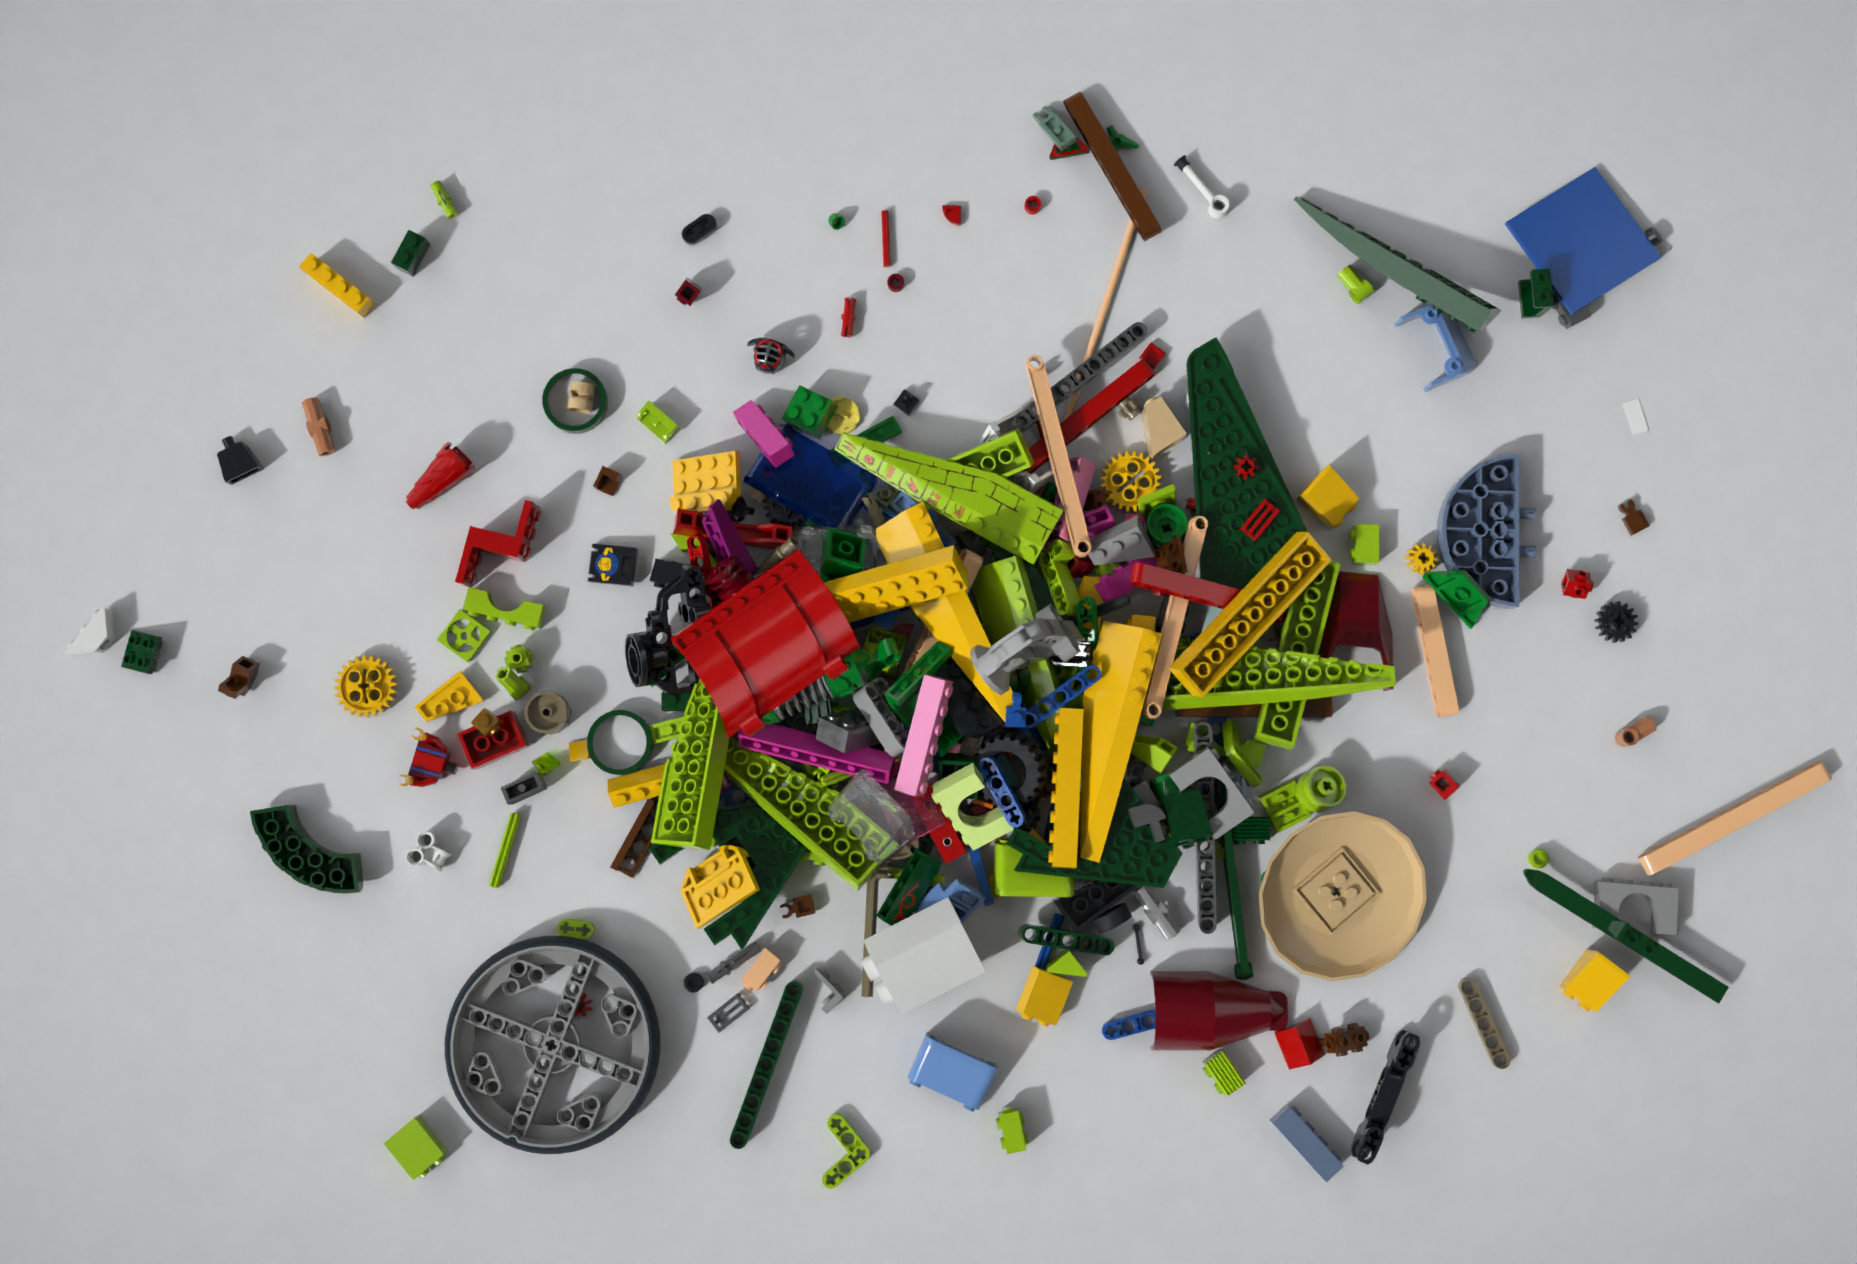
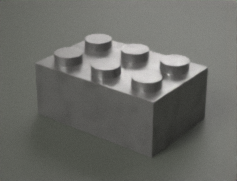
(846, 731)

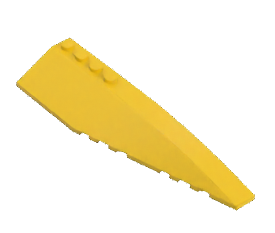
(946, 617)
(1110, 724)

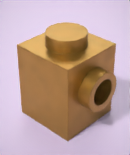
(487, 722)

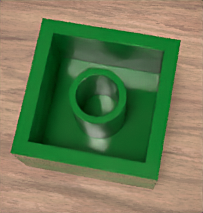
(809, 412)
(842, 553)

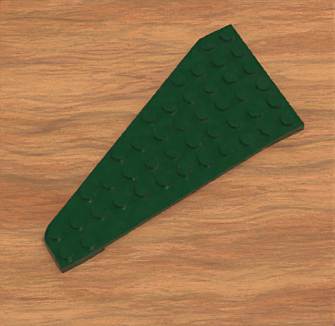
(1220, 433)

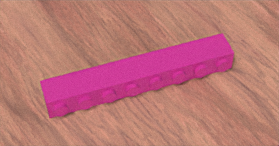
(804, 748)

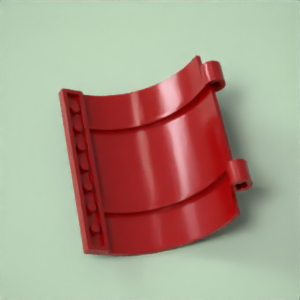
(768, 643)

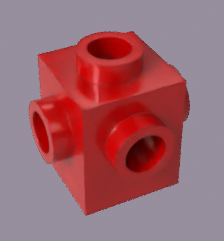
(1576, 584)

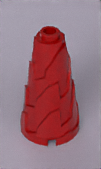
(442, 473)

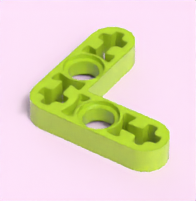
(1233, 750)
(851, 1148)

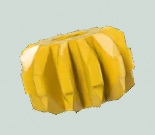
(1417, 564)

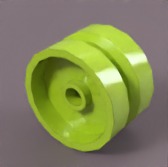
(1321, 789)

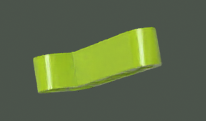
(1058, 577)

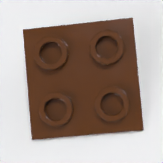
(1171, 556)

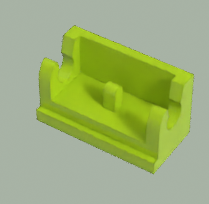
(657, 422)

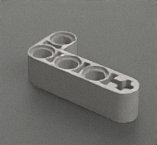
(880, 716)

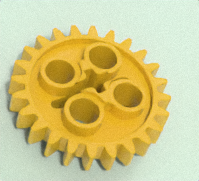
(1119, 468)
(348, 687)

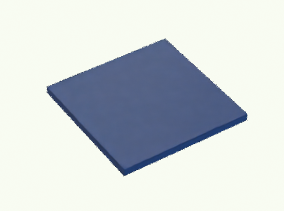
(1583, 240)

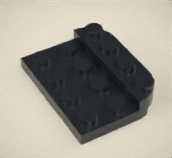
(967, 706)

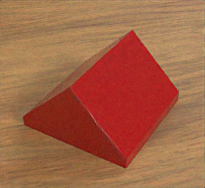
(1299, 1044)

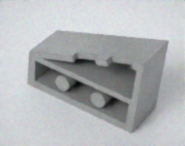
(1121, 543)

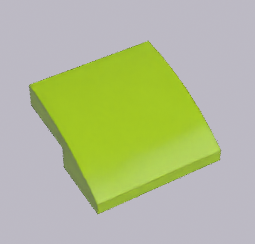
(1283, 806)

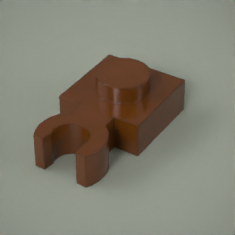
(1095, 499)
(1634, 520)
(801, 906)

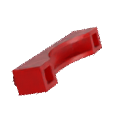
(756, 535)

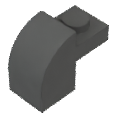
(1151, 815)

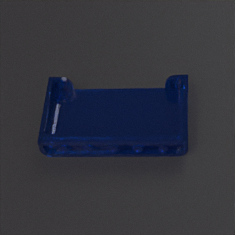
(813, 482)

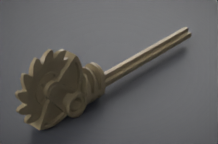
(872, 903)

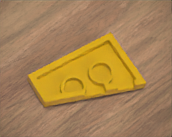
(449, 698)

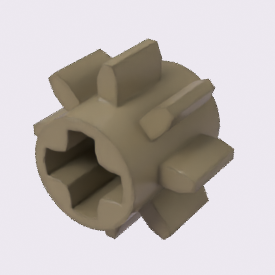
(1129, 408)

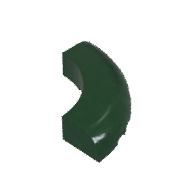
(302, 856)

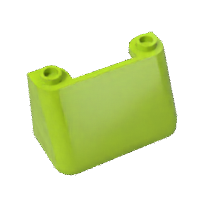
(1012, 883)

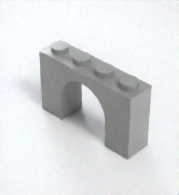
(1207, 765)
(1662, 901)

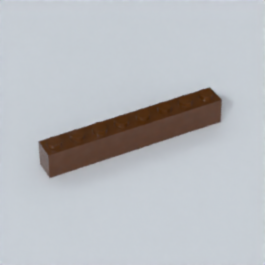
(1313, 709)

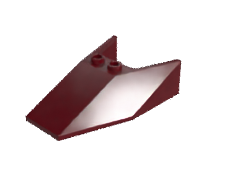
(1358, 617)

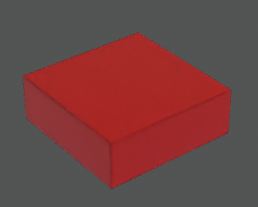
(1152, 355)

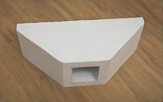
(93, 636)

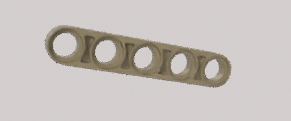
(1491, 1030)

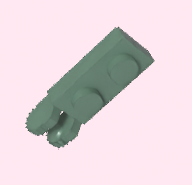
(1055, 129)

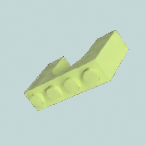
(974, 829)

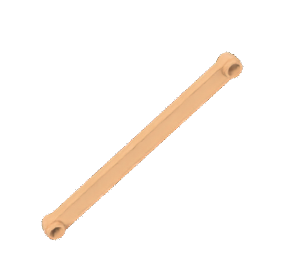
(1058, 456)
(1173, 623)

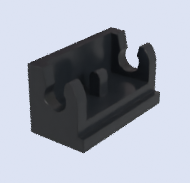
(1082, 659)

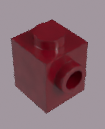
(688, 292)

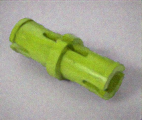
(449, 209)

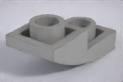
(885, 494)

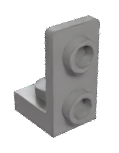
(831, 1001)

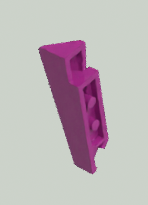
(725, 537)

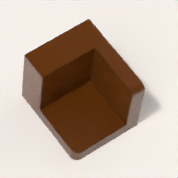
(607, 481)

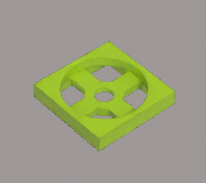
(484, 633)

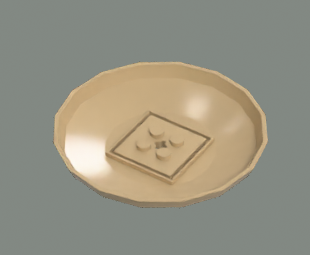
(1376, 904)

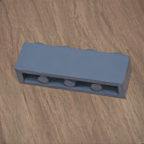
(1306, 1142)

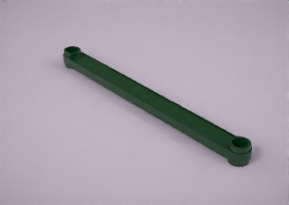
(1243, 969)

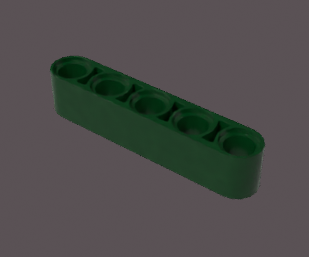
(1074, 943)

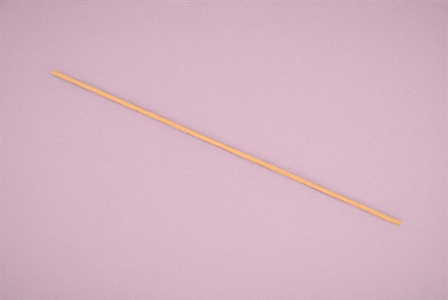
(1103, 310)

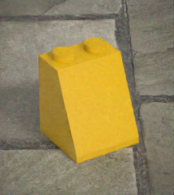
(1329, 498)
(1593, 981)

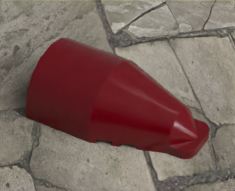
(1211, 1011)

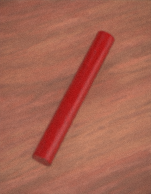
(886, 238)

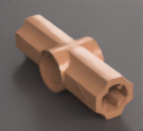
(318, 426)

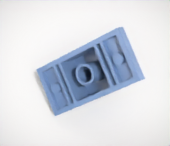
(962, 896)

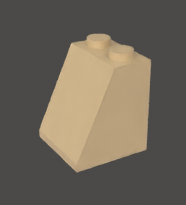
(1160, 427)

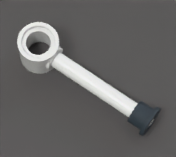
(1184, 166)

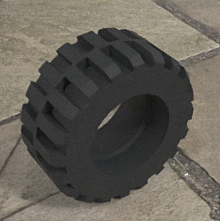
(1031, 756)

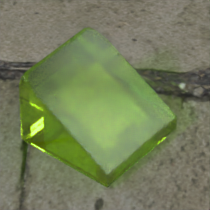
(546, 764)

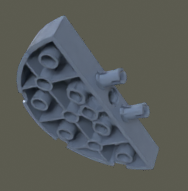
(1482, 528)

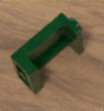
(1536, 294)
(1186, 818)

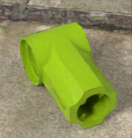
(1358, 288)
(514, 684)

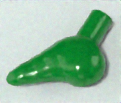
(1119, 140)

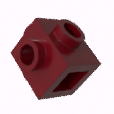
(1080, 566)

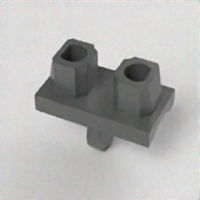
(964, 542)

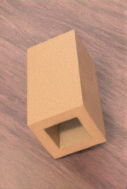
(758, 973)

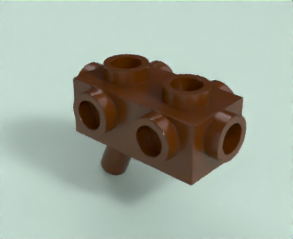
(1346, 1039)

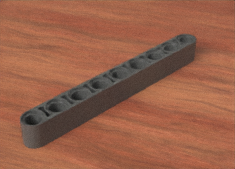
(1086, 371)

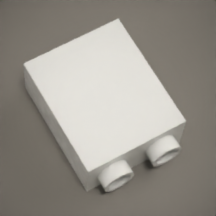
(921, 957)

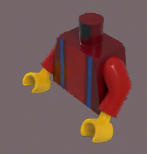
(429, 761)

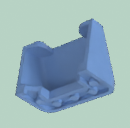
(952, 1072)

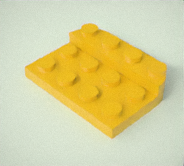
(704, 479)
(718, 884)

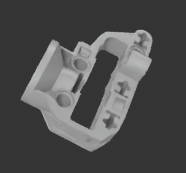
(1026, 645)

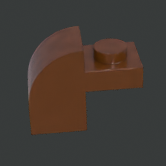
(241, 678)

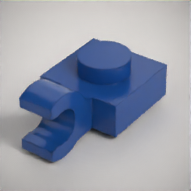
(1015, 714)

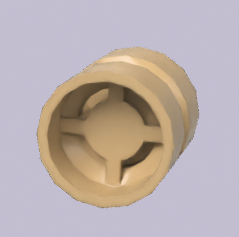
(581, 397)

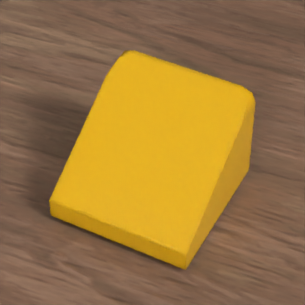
(578, 751)

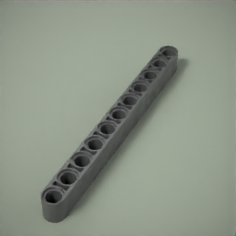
(1208, 855)

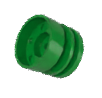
(1163, 518)

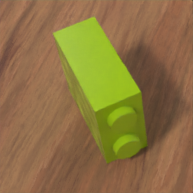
(416, 1148)

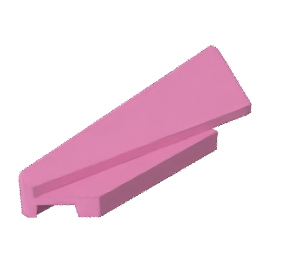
(1083, 473)

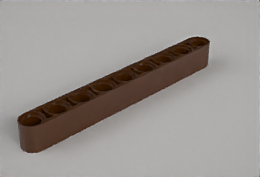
(1112, 166)

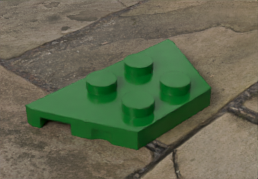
(1459, 593)

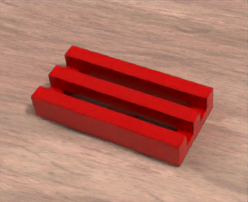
(1269, 507)

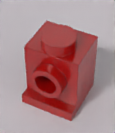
(1444, 791)

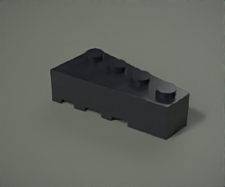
(1091, 902)

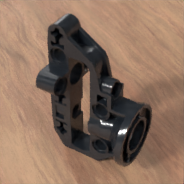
(649, 658)

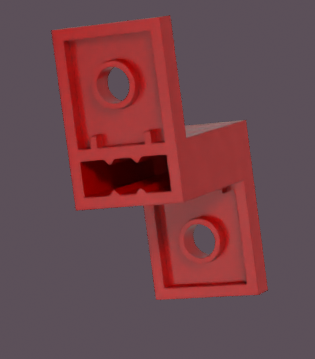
(498, 544)

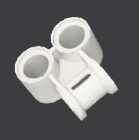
(430, 854)

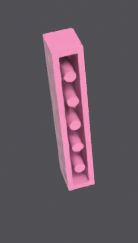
(923, 735)

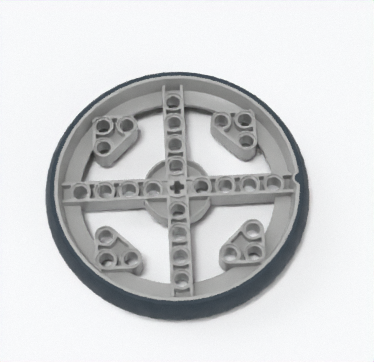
(571, 1134)

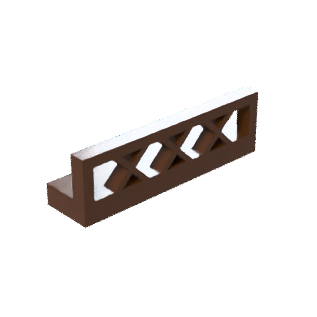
(631, 838)

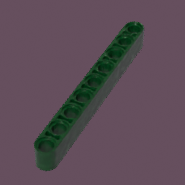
(760, 1071)

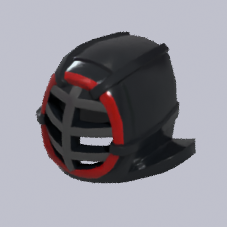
(769, 354)

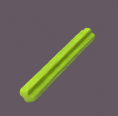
(504, 850)

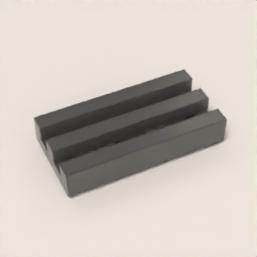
(741, 1002)

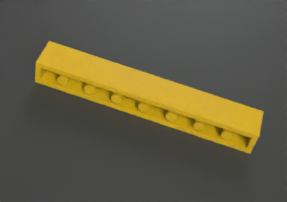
(1066, 788)

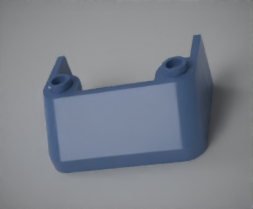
(1461, 360)

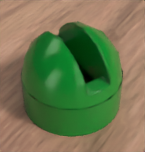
(838, 221)

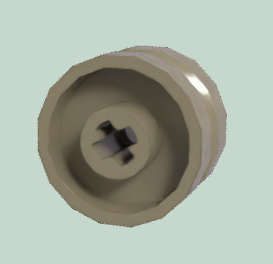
(559, 712)

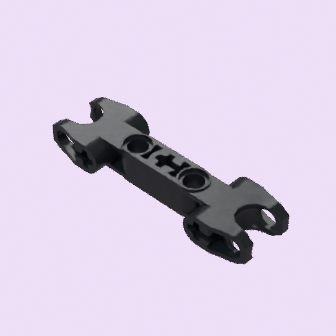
(1385, 1096)

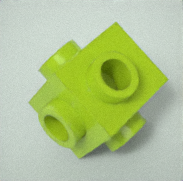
(525, 661)

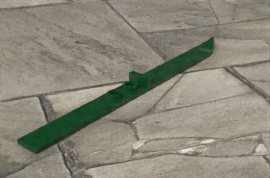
(1626, 934)

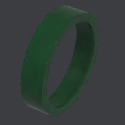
(595, 421)
(649, 743)

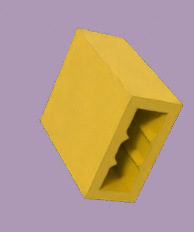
(1043, 996)

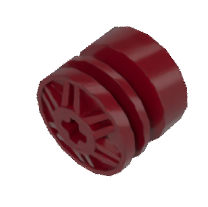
(727, 577)

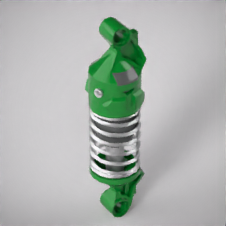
(863, 667)

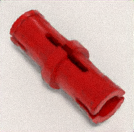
(848, 317)

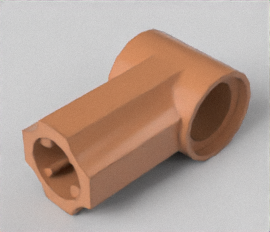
(1636, 732)

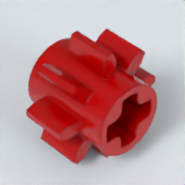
(1249, 463)
(586, 1007)

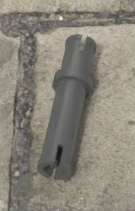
(713, 975)

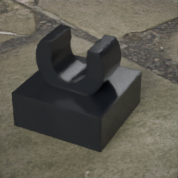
(906, 402)

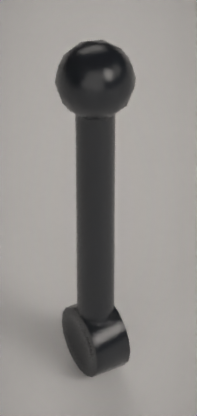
(1136, 928)

